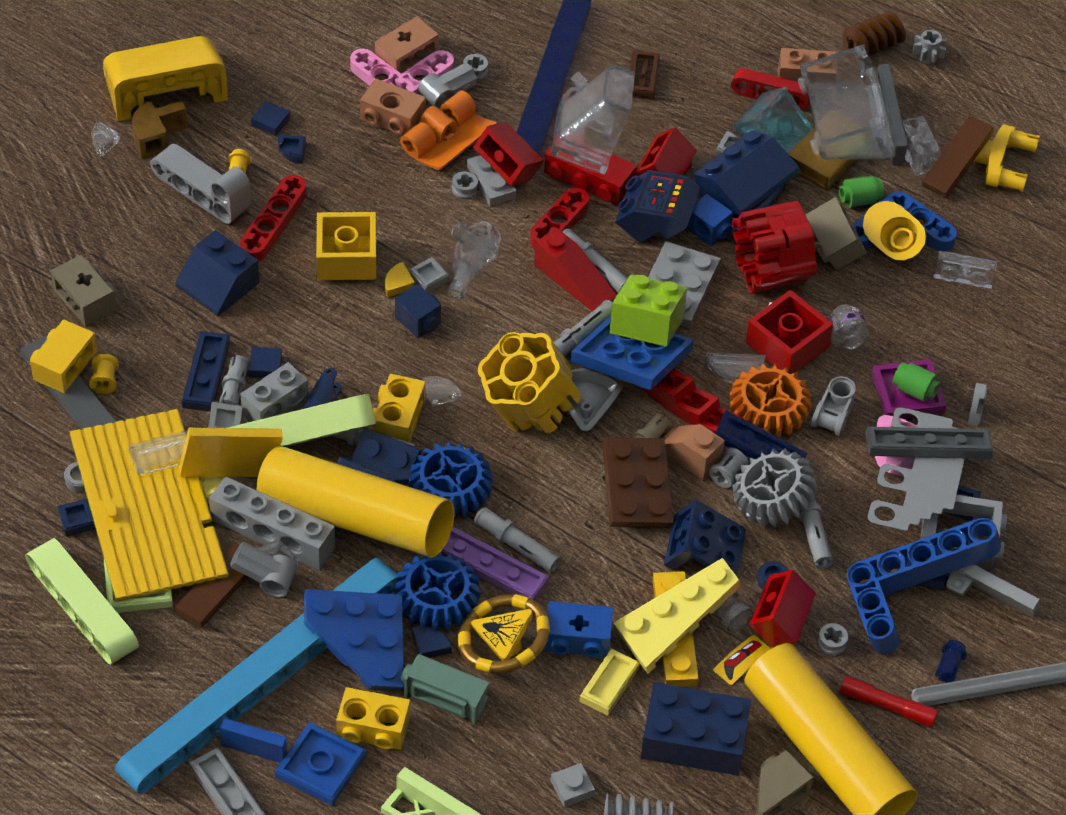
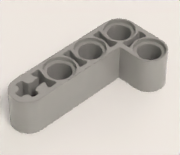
(221, 195)

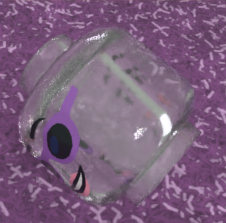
(849, 326)

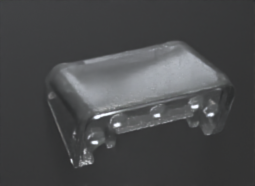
(847, 107)

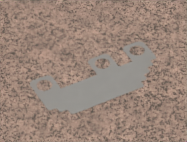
(928, 485)

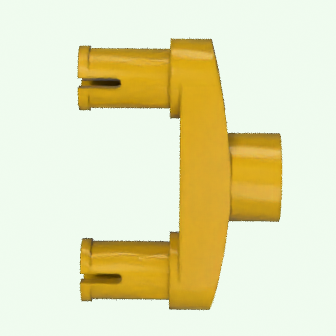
(994, 153)

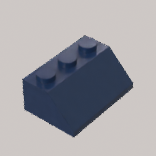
(746, 172)

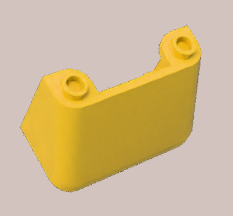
(164, 69)

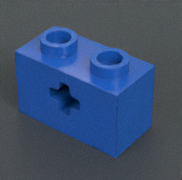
(579, 629)

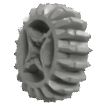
(756, 493)

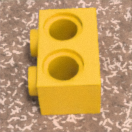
(399, 406)
(375, 711)

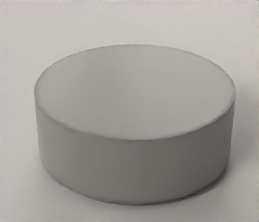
(73, 478)

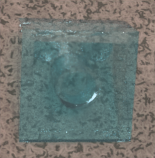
(775, 115)

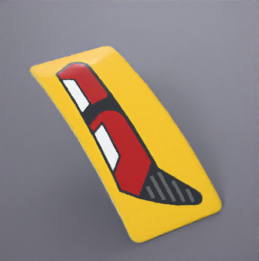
(741, 659)

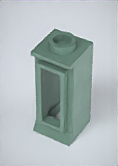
(445, 687)

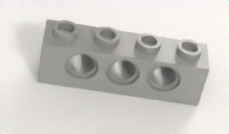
(272, 521)

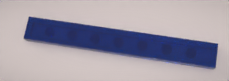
(553, 72)

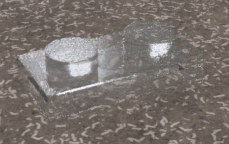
(965, 269)

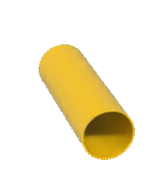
(358, 501)
(828, 734)

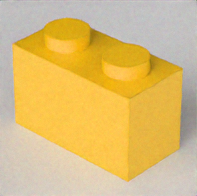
(63, 356)

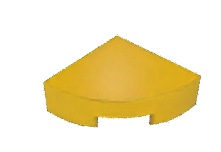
(398, 280)

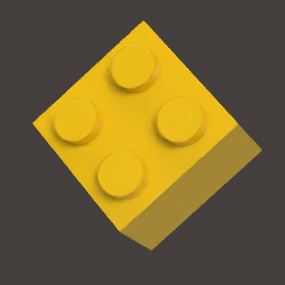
(346, 246)

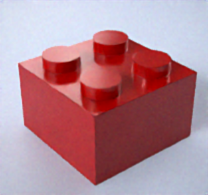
(789, 332)

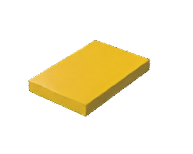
(227, 451)

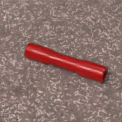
(907, 708)

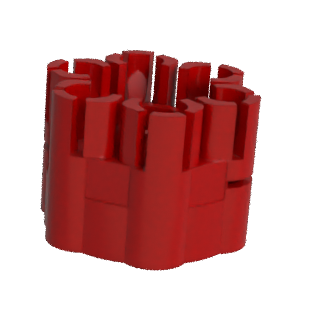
(780, 244)

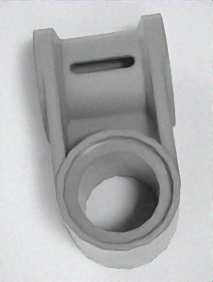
(834, 409)

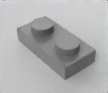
(490, 183)

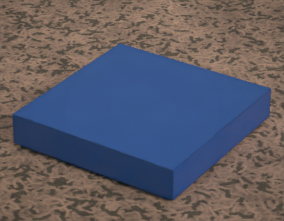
(320, 763)

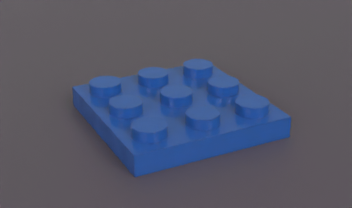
(630, 358)

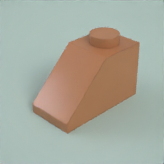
(694, 448)

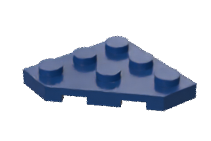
(361, 633)

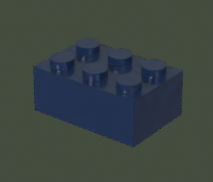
(695, 728)

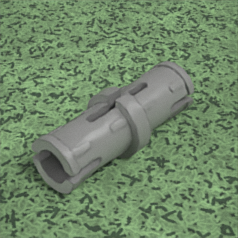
(234, 381)

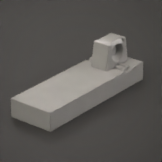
(962, 580)

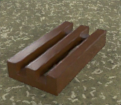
(641, 90)

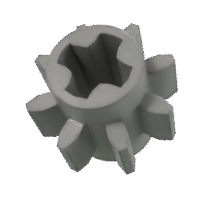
(929, 46)

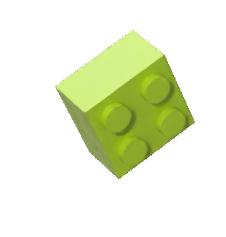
(648, 310)

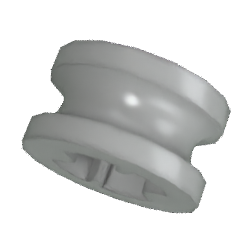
(479, 61)
(457, 186)
(828, 646)

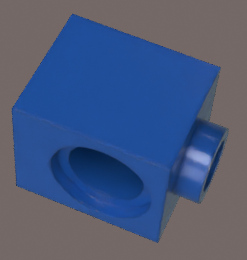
(710, 220)

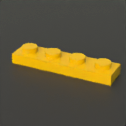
(681, 663)

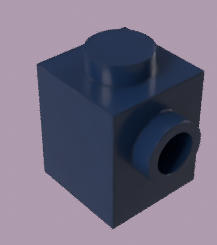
(418, 311)

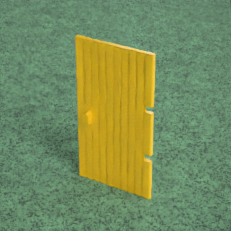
(147, 521)

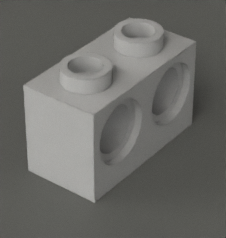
(275, 394)

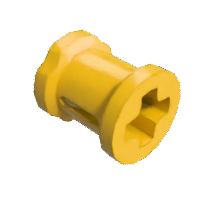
(103, 375)

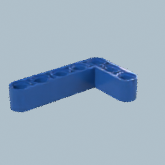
(913, 572)

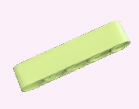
(319, 420)
(82, 601)

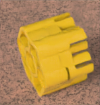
(527, 381)

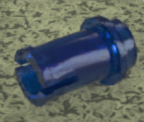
(953, 654)

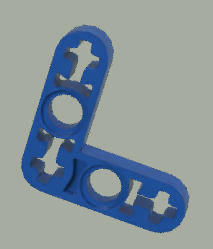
(917, 210)

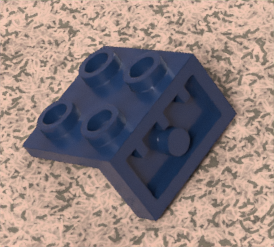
(382, 457)
(705, 537)

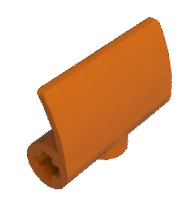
(445, 131)

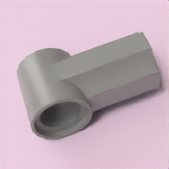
(441, 88)
(272, 572)

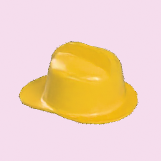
(894, 230)

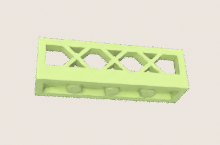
(423, 795)

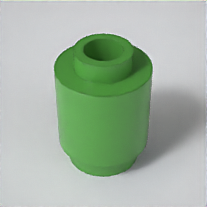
(861, 191)
(916, 381)

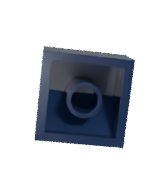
(218, 273)

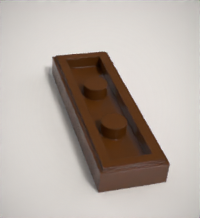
(958, 156)
(209, 596)

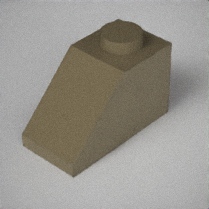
(781, 784)

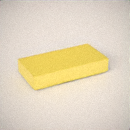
(609, 682)

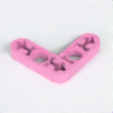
(405, 80)

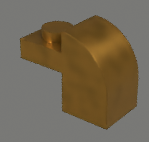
(154, 124)

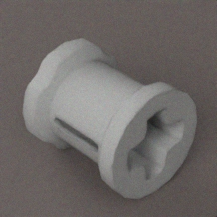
(728, 467)

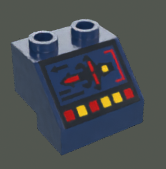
(657, 204)

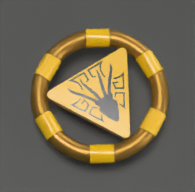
(504, 633)

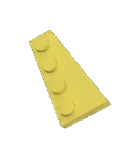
(668, 617)

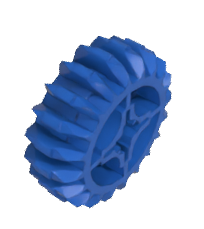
(452, 474)
(440, 582)

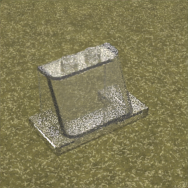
(594, 119)

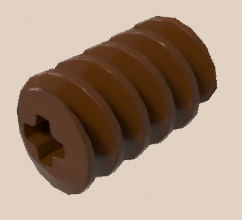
(875, 33)

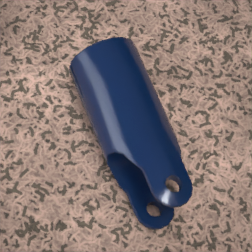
(324, 391)

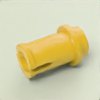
(239, 158)

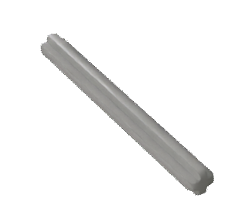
(990, 684)

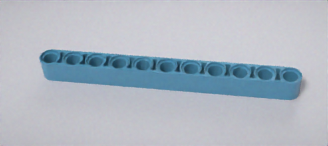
(238, 691)

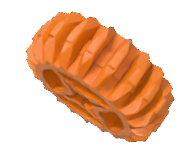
(771, 399)

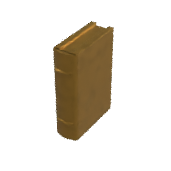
(814, 168)

